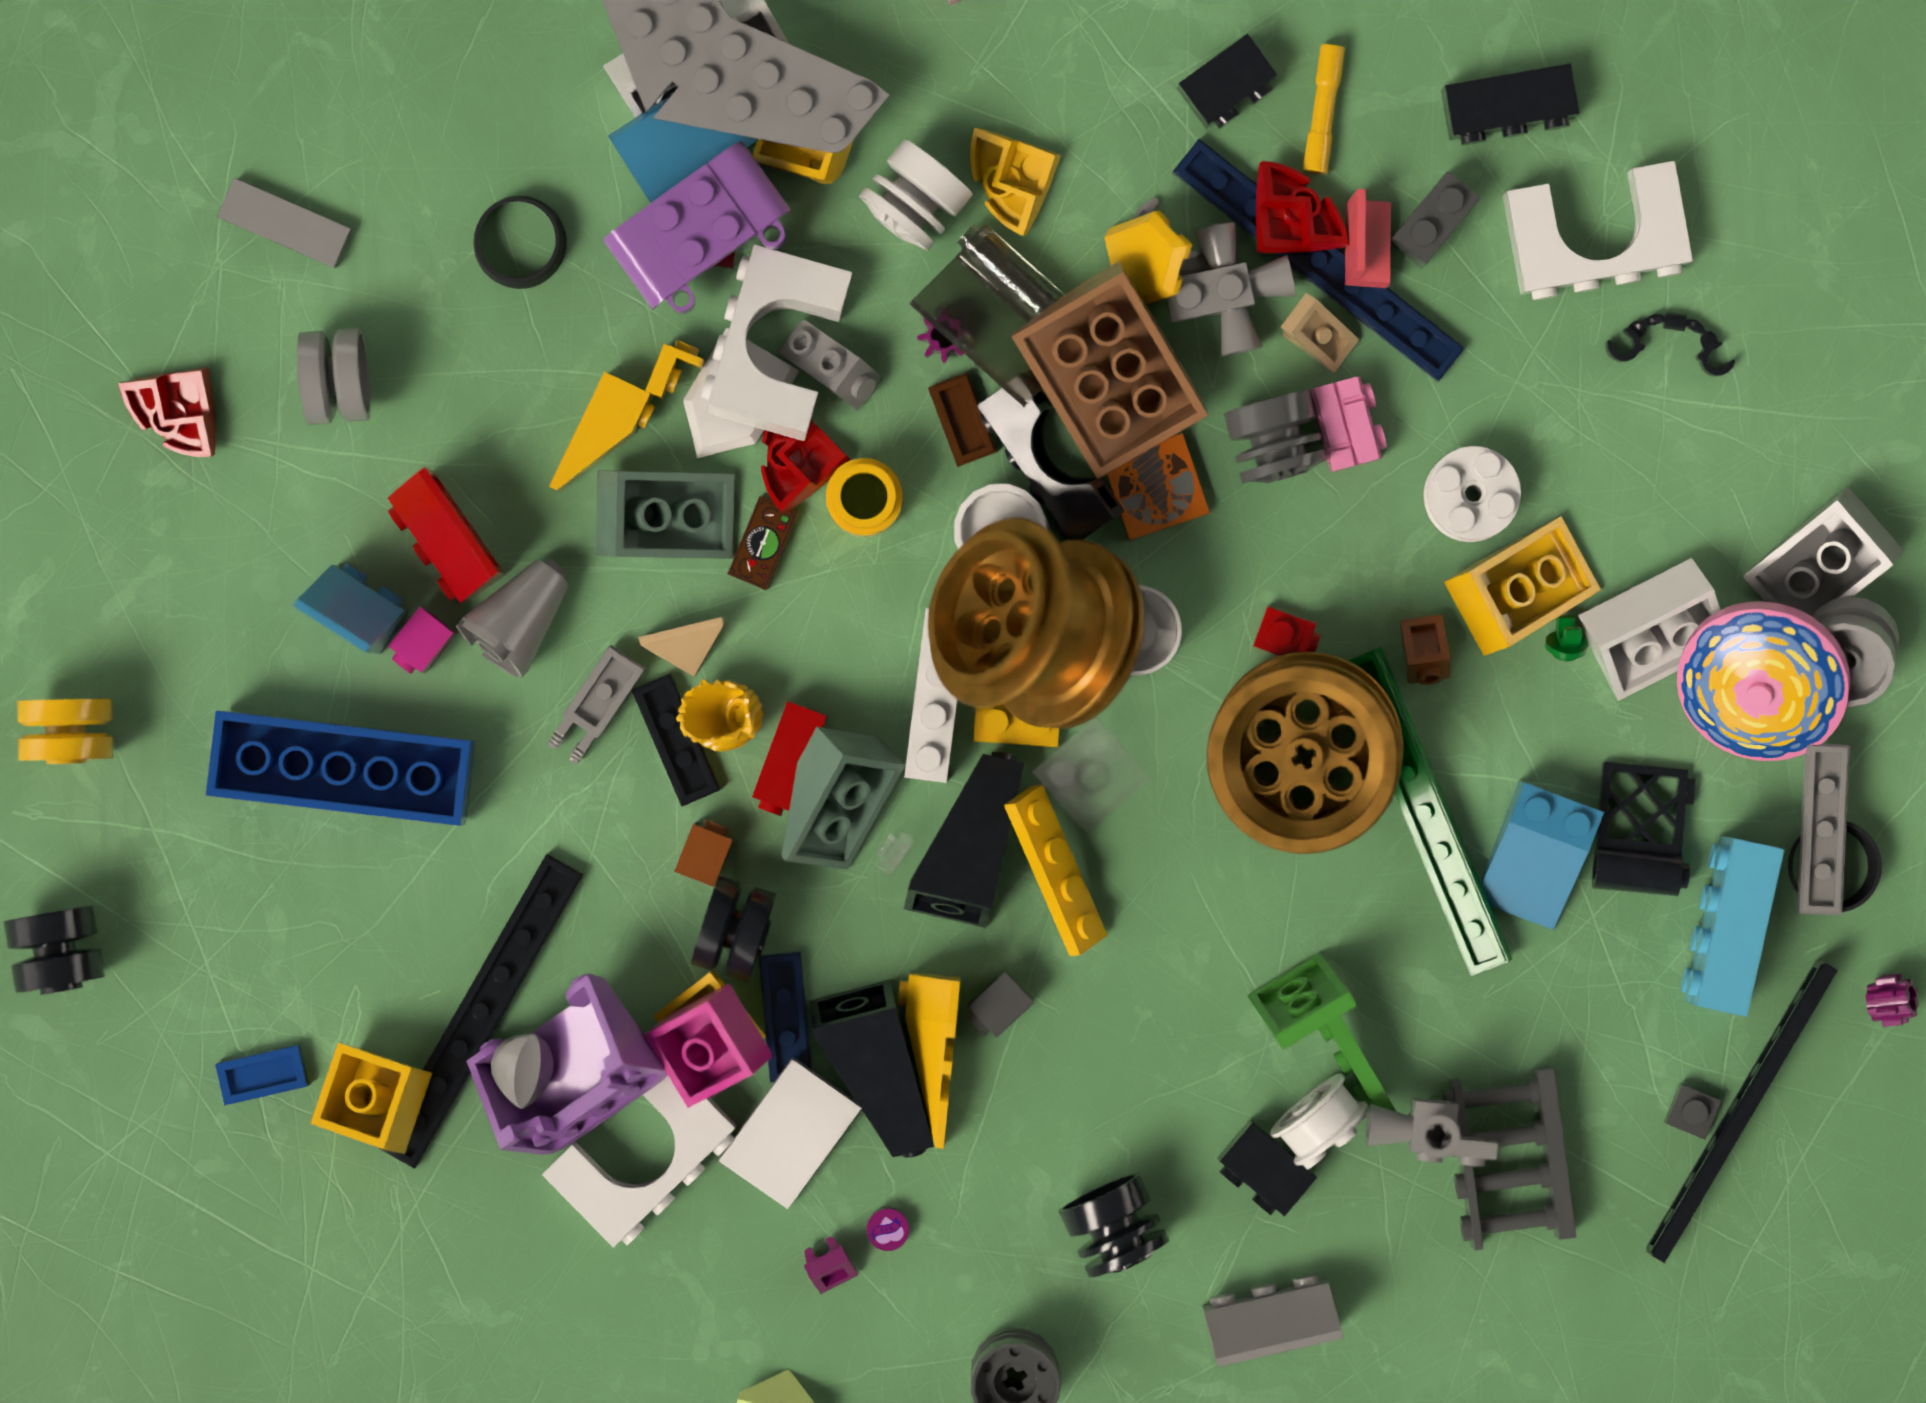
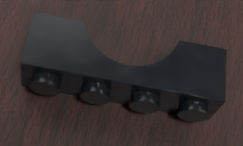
(1076, 503)

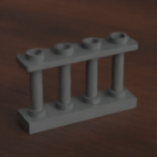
(1550, 1174)

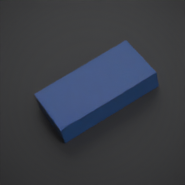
(262, 1074)

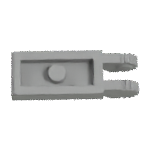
(598, 700)

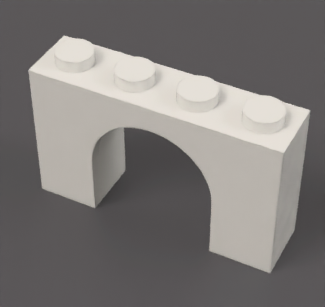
(1547, 263)
(769, 284)
(617, 1206)

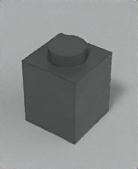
(999, 1005)

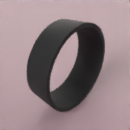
(549, 269)
(1873, 873)

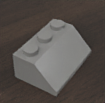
(1271, 1320)

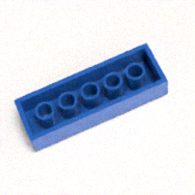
(340, 768)

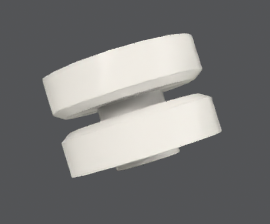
(993, 504)

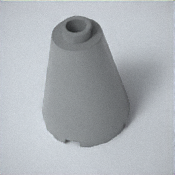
(517, 617)

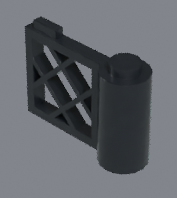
(1641, 864)

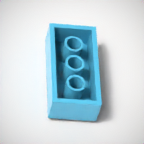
(1732, 925)

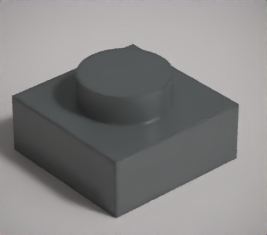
(1692, 1111)

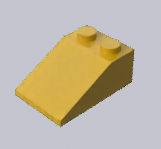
(1522, 586)

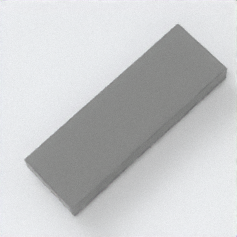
(284, 223)

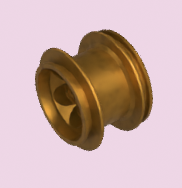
(1035, 624)
(1266, 808)

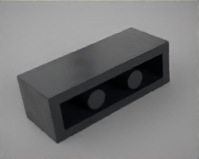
(1510, 104)

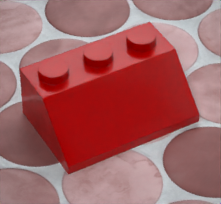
(444, 536)

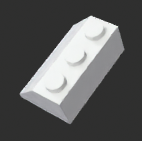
(1645, 629)

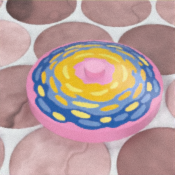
(1763, 681)

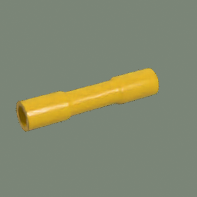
(1327, 83)

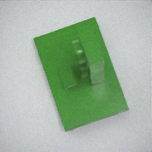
(1315, 999)

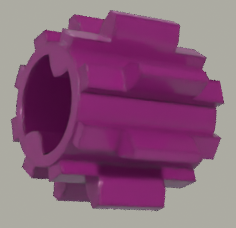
(934, 345)
(1892, 1000)

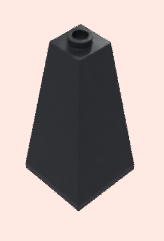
(966, 856)
(872, 1056)

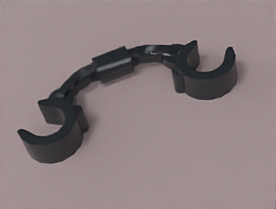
(1673, 322)

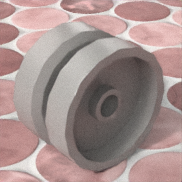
(328, 376)
(1868, 641)

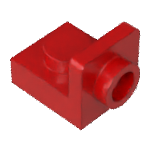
(1285, 633)

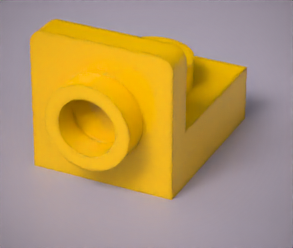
(665, 374)

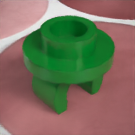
(1567, 641)

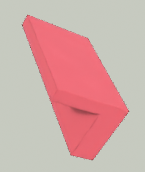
(1369, 241)

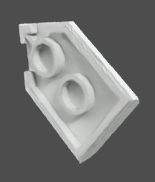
(718, 434)

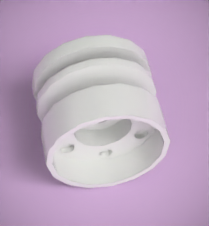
(915, 195)

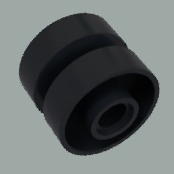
(56, 961)

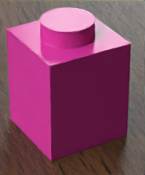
(421, 641)

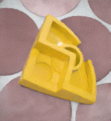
(1013, 177)

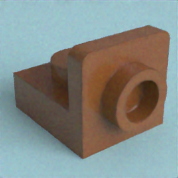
(1425, 649)

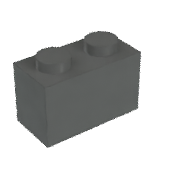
(1434, 219)

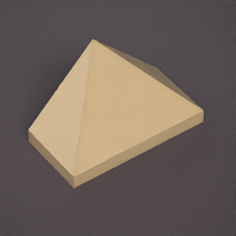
(685, 645)

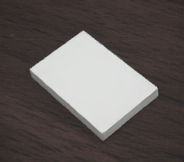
(790, 1132)

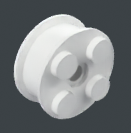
(1496, 488)
(1320, 1120)

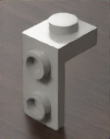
(830, 364)

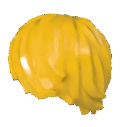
(720, 714)

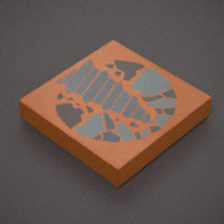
(1158, 489)

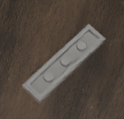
(1823, 829)

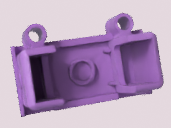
(697, 226)

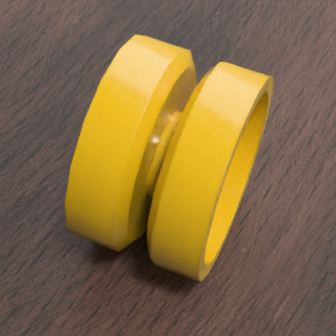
(65, 730)

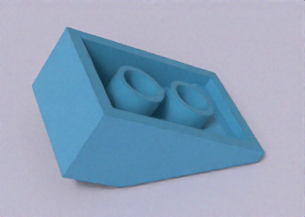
(353, 608)
(1539, 854)

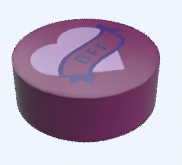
(888, 1229)

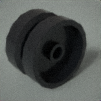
(734, 929)

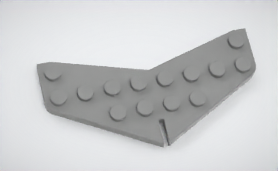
(738, 76)

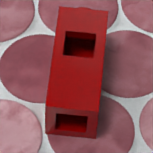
(779, 769)

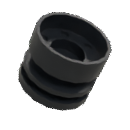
(1114, 1225)

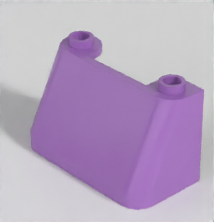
(596, 1072)

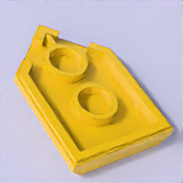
(1149, 254)

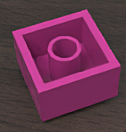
(708, 1045)

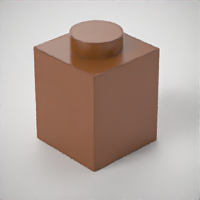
(705, 852)

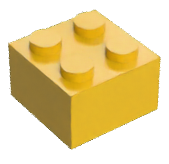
(371, 1098)

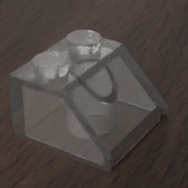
(1091, 774)

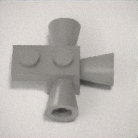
(1229, 289)
(1429, 1131)

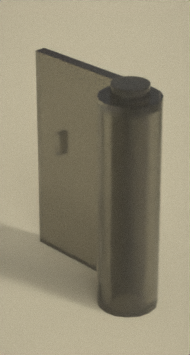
(983, 301)

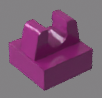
(830, 1268)

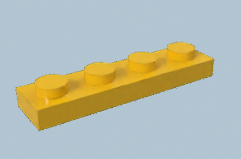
(1055, 870)

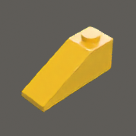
(607, 423)

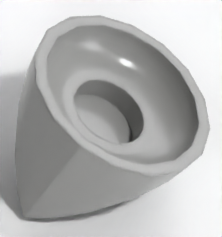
(522, 1068)

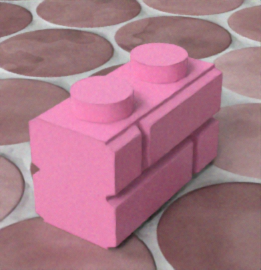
(1347, 423)

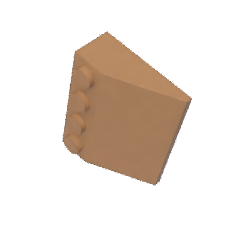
(1109, 370)

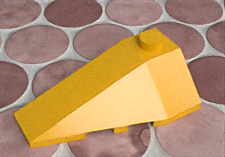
(931, 1024)

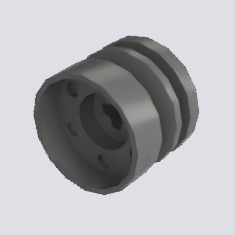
(1275, 437)
(1024, 1352)

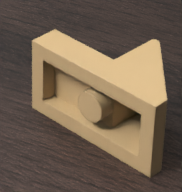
(1319, 333)

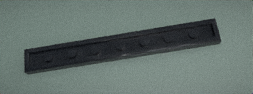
(490, 997)
(1740, 1110)

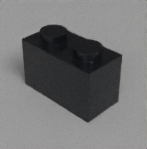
(1228, 82)
(1266, 1169)

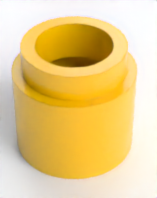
(874, 525)

